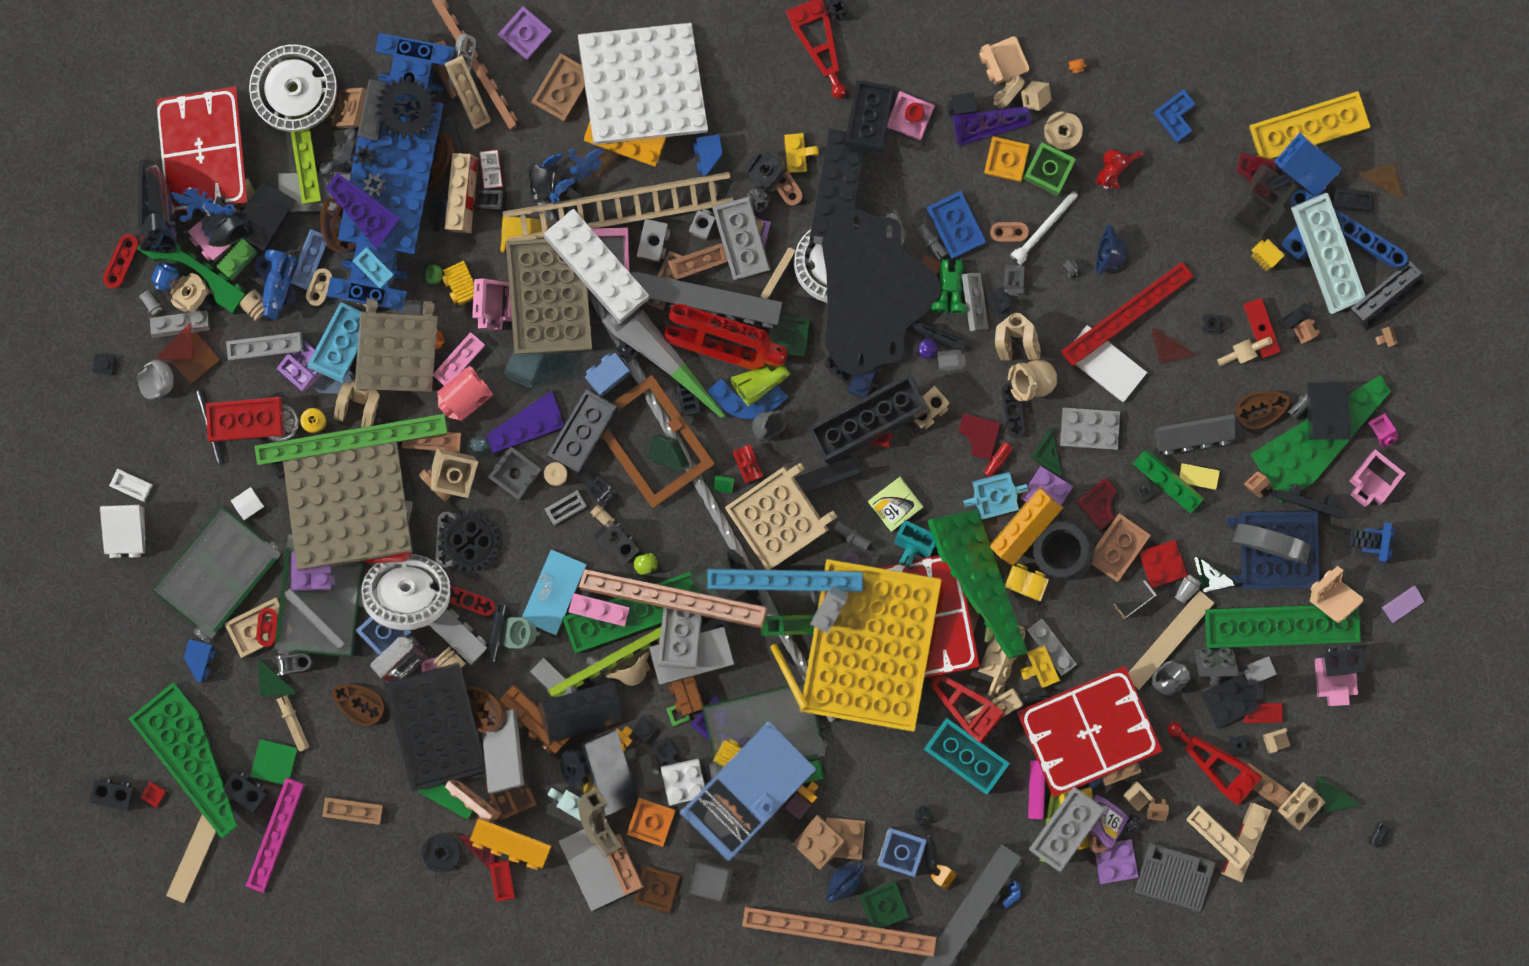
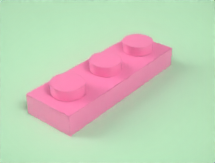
(459, 359)
(599, 609)

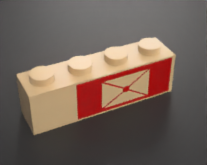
(461, 193)
(1248, 836)

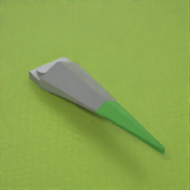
(645, 337)

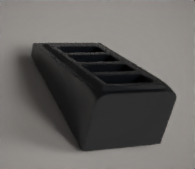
(502, 195)
(686, 412)

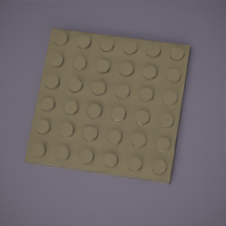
(347, 506)

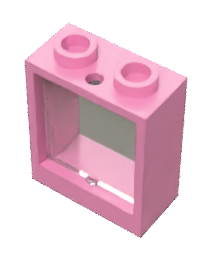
(617, 242)

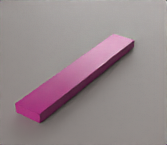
(275, 835)

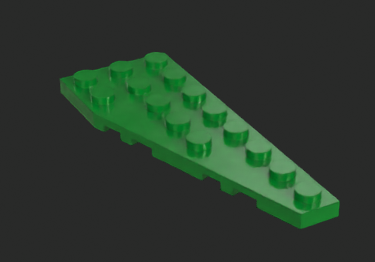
(1301, 461)
(967, 551)
(179, 740)

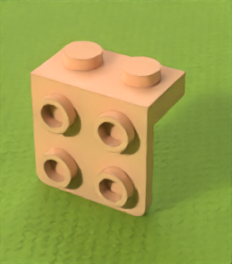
(1003, 60)
(1334, 596)

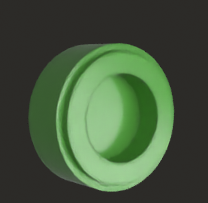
(433, 274)

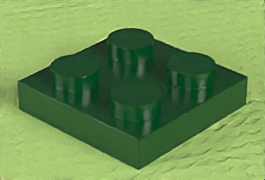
(791, 334)
(884, 905)

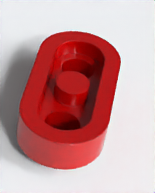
(266, 627)

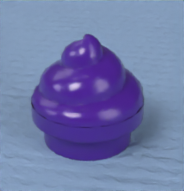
(927, 349)

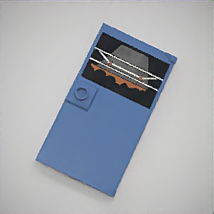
(748, 790)

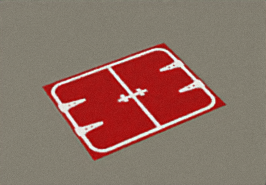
(202, 145)
(952, 637)
(1089, 731)

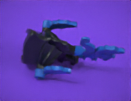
(552, 178)
(218, 219)

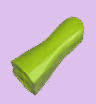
(758, 382)

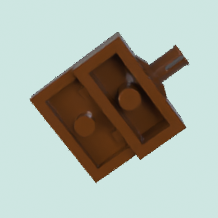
(512, 800)

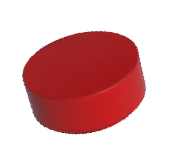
(914, 112)

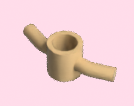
(1244, 351)

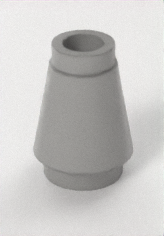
(1187, 588)

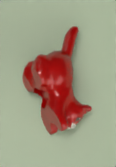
(1115, 164)

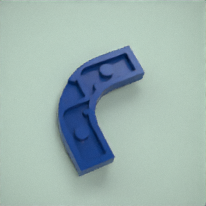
(736, 406)

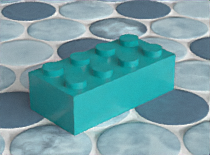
(966, 756)

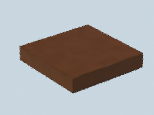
(202, 360)
(658, 889)

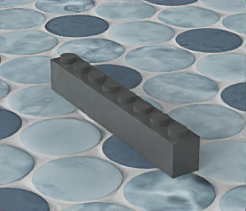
(711, 300)
(974, 908)

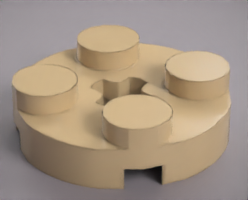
(1065, 120)
(192, 301)

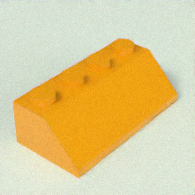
(642, 150)
(1026, 526)
(509, 843)

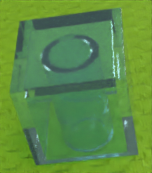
(523, 368)

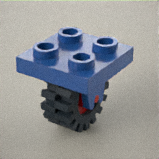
(1374, 541)

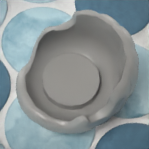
(155, 380)

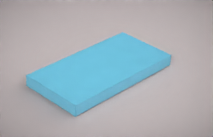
(338, 344)
(566, 577)

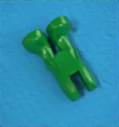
(950, 283)

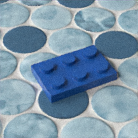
(956, 225)

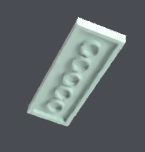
(1328, 253)

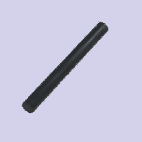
(215, 445)

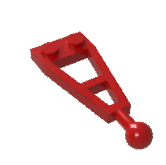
(808, 13)
(986, 718)
(1239, 786)

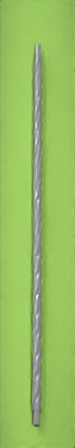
(698, 482)

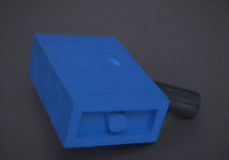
(1306, 165)

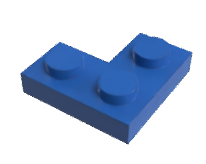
(1170, 115)

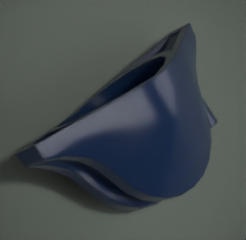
(1113, 251)
(845, 882)

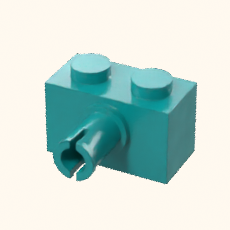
(915, 542)

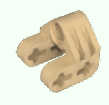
(1025, 330)
(362, 396)

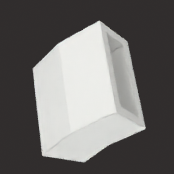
(247, 503)

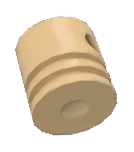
(252, 305)
(555, 474)
(447, 658)

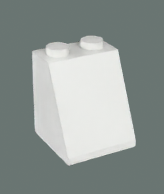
(123, 530)

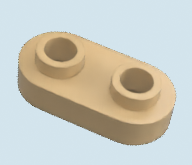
(1005, 96)
(319, 287)

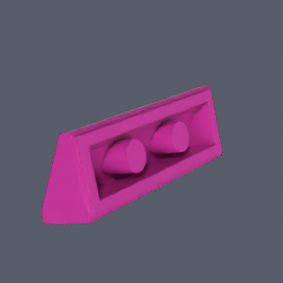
(1036, 791)

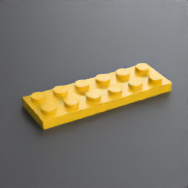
(1317, 123)

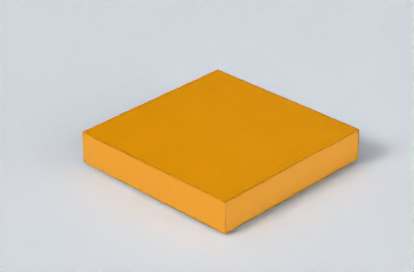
(1006, 159)

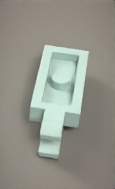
(567, 802)

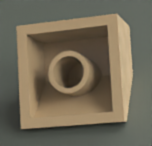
(453, 472)

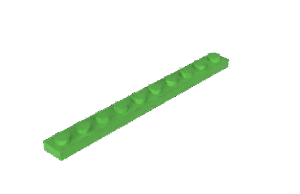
(351, 439)

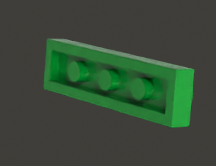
(1168, 481)

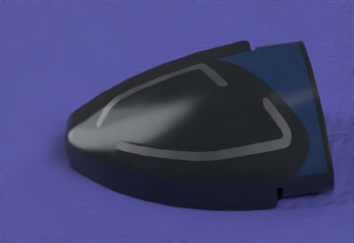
(157, 220)

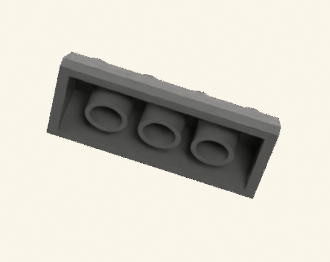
(1195, 433)

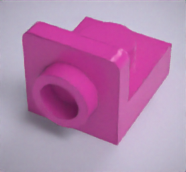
(1383, 430)

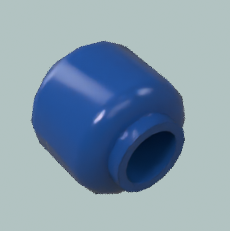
(165, 276)

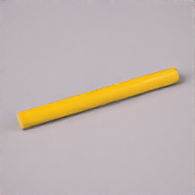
(789, 677)

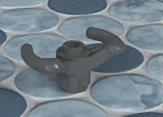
(342, 153)

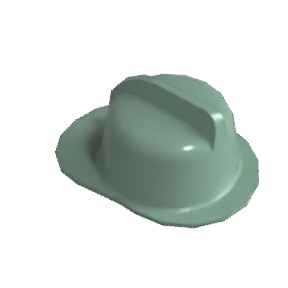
(518, 633)

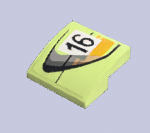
(895, 504)

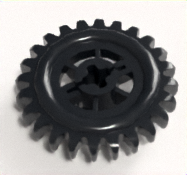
(423, 116)

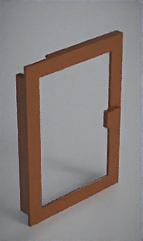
(675, 424)

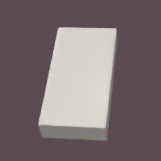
(131, 485)

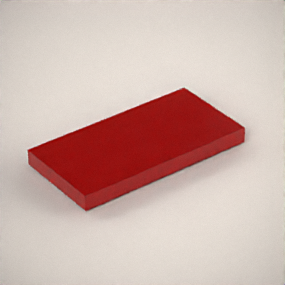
(244, 419)

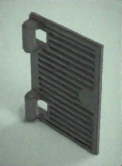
(1175, 877)

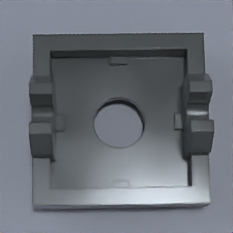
(511, 460)

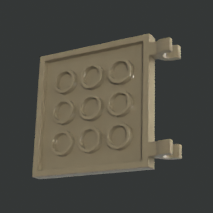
(396, 349)

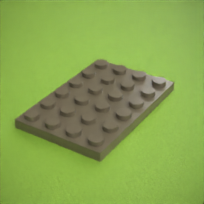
(546, 300)

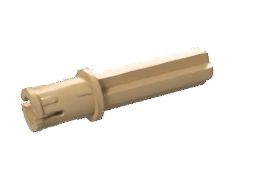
(293, 723)

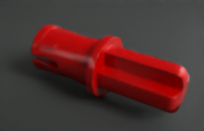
(998, 459)

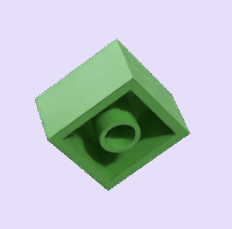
(1049, 169)

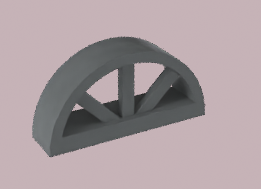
(1272, 543)

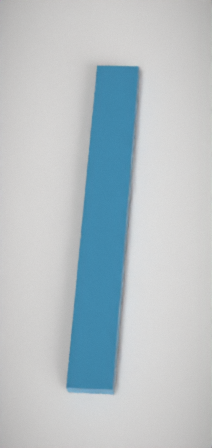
(784, 580)

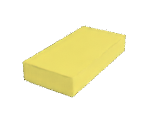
(1199, 476)

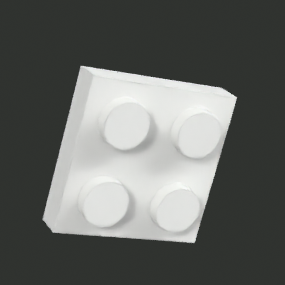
(682, 781)

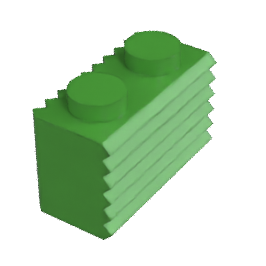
(237, 259)

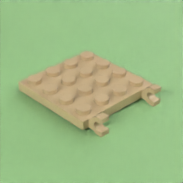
(778, 517)

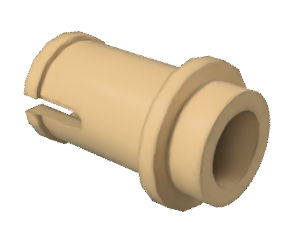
(601, 514)

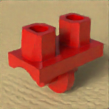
(747, 463)

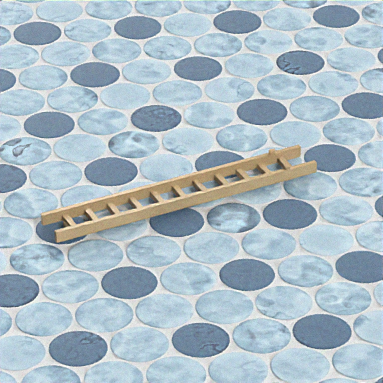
(619, 220)

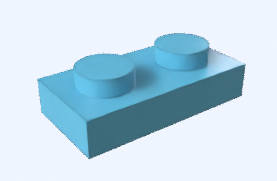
(373, 267)

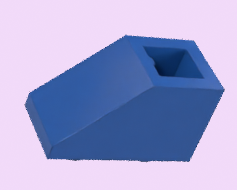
(709, 151)
(197, 656)

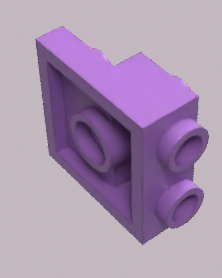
(312, 579)

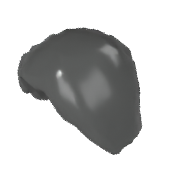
(768, 425)
(1170, 678)

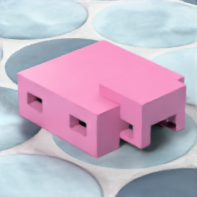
(488, 304)
(1371, 483)
(1335, 687)

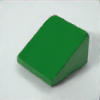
(723, 484)

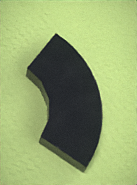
(737, 562)

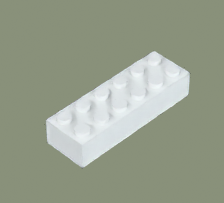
(596, 266)

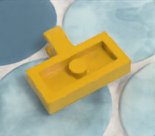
(797, 153)
(1041, 666)

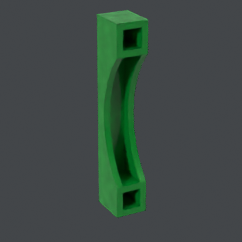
(224, 293)
(787, 625)

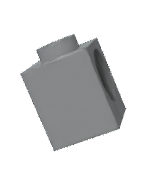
(702, 232)
(1260, 670)

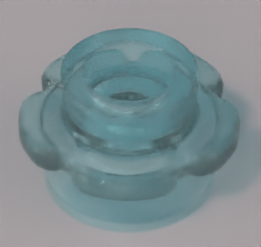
(478, 444)

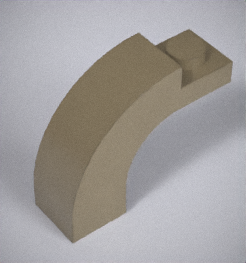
(594, 822)

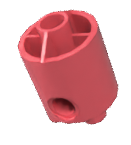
(463, 395)

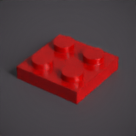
(1162, 564)

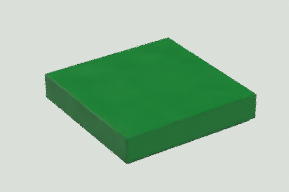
(273, 762)

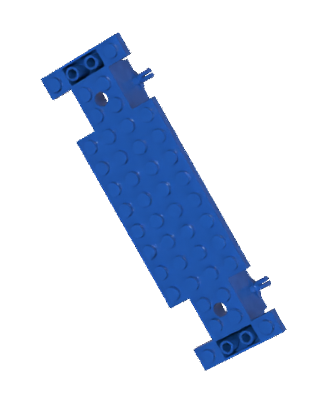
(404, 167)

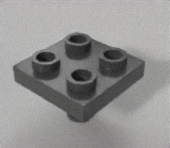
(1216, 663)

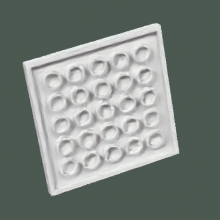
(642, 83)

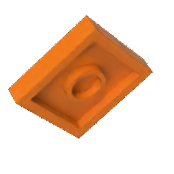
(650, 822)

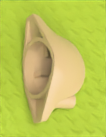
(631, 670)

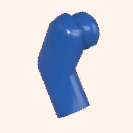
(1013, 895)

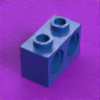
(1294, 237)

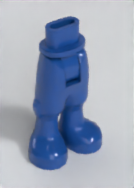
(277, 283)

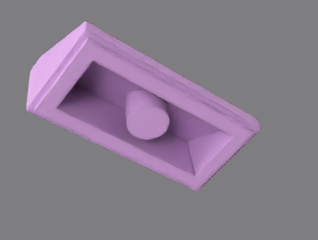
(1403, 604)

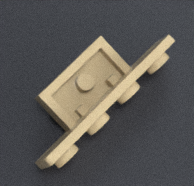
(997, 665)

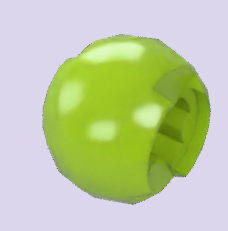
(645, 563)

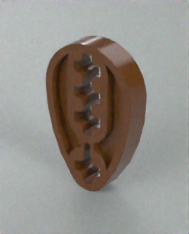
(441, 167)
(327, 223)
(1254, 399)
(492, 705)
(356, 714)

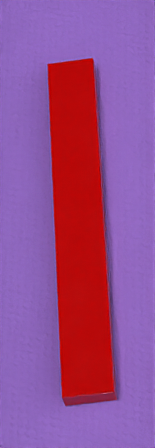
(1127, 314)

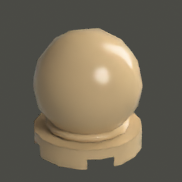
(1032, 379)

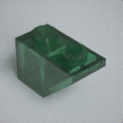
(668, 452)

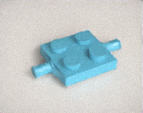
(995, 495)

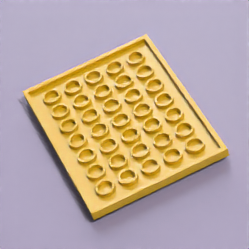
(875, 650)

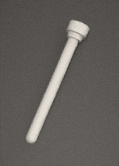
(1021, 253)

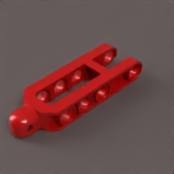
(703, 322)

